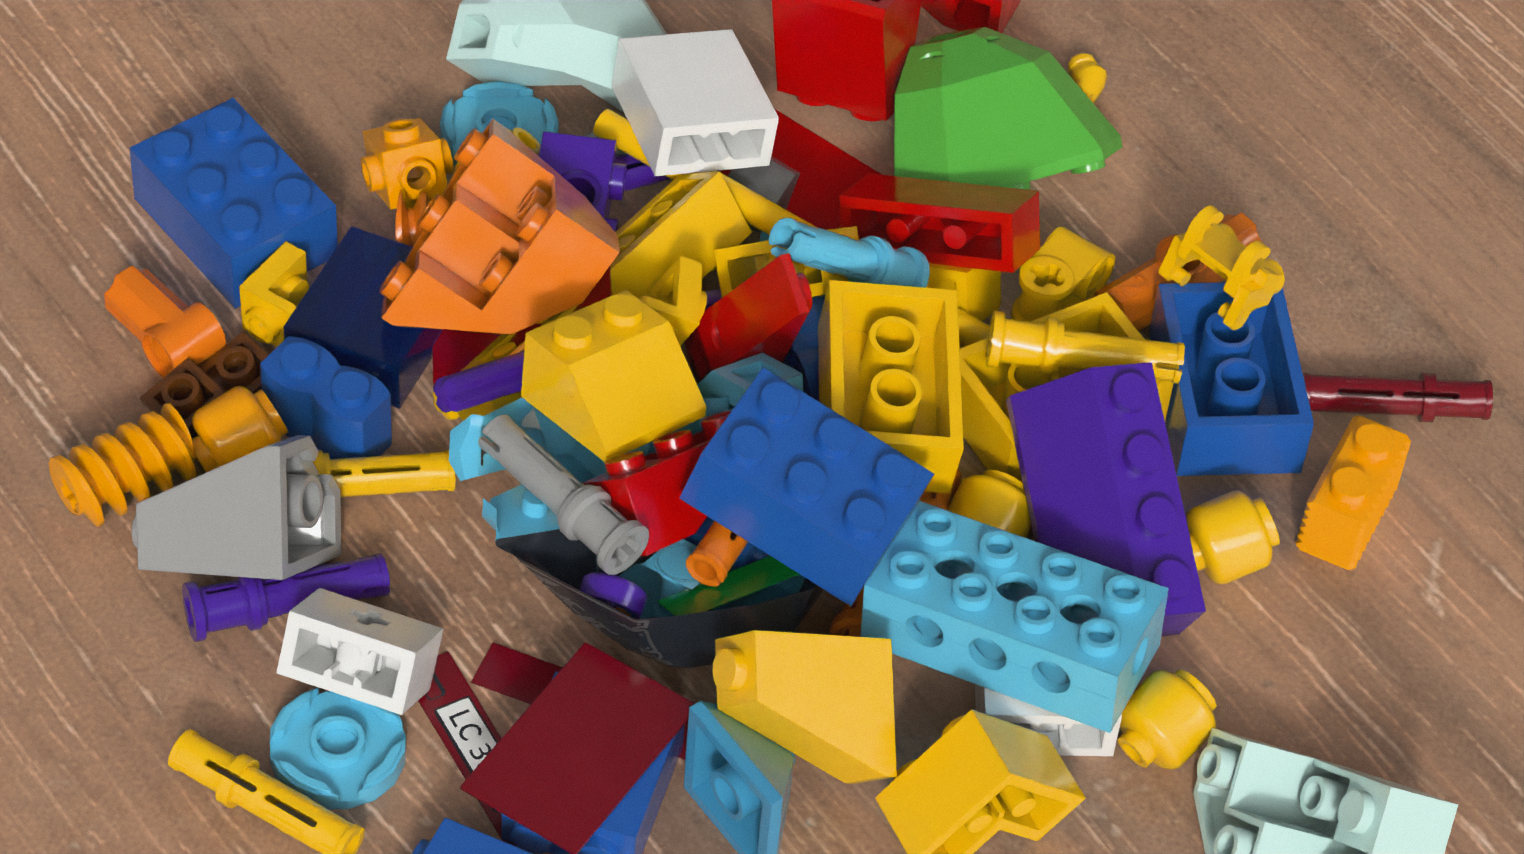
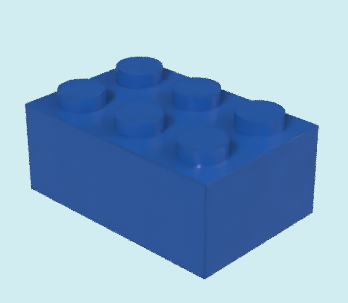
(230, 196)
(1238, 391)
(805, 485)

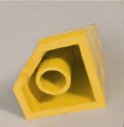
(814, 697)

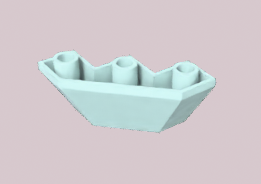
(547, 40)
(1290, 803)

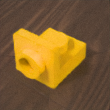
(273, 294)

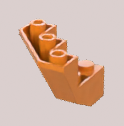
(499, 244)

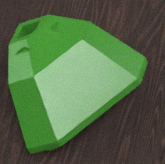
(993, 113)

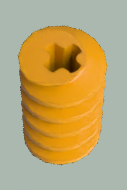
(124, 464)

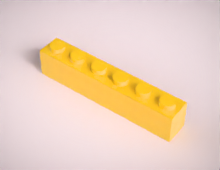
(684, 219)

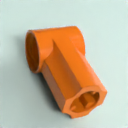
(163, 321)

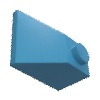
(738, 779)

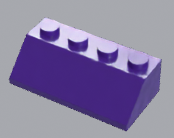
(1107, 479)

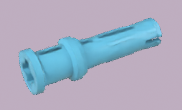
(860, 261)

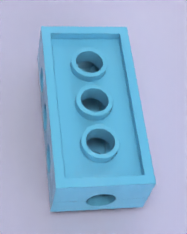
(1014, 615)

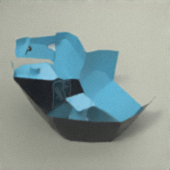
(533, 536)

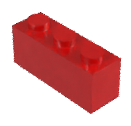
(947, 220)

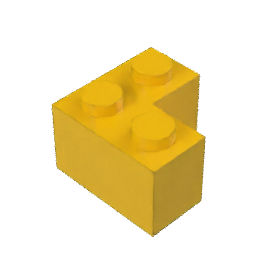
(978, 782)

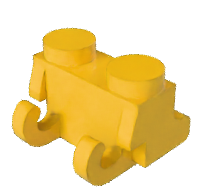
(1247, 270)

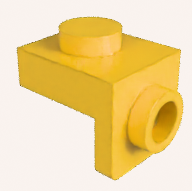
(680, 297)

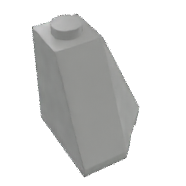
(246, 518)

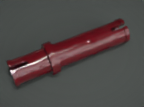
(1468, 399)

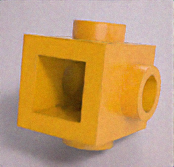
(405, 158)

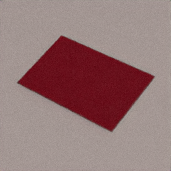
(579, 748)

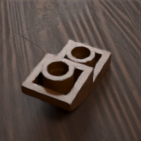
(194, 386)

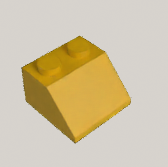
(611, 376)

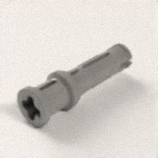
(580, 509)

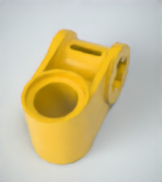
(1061, 275)

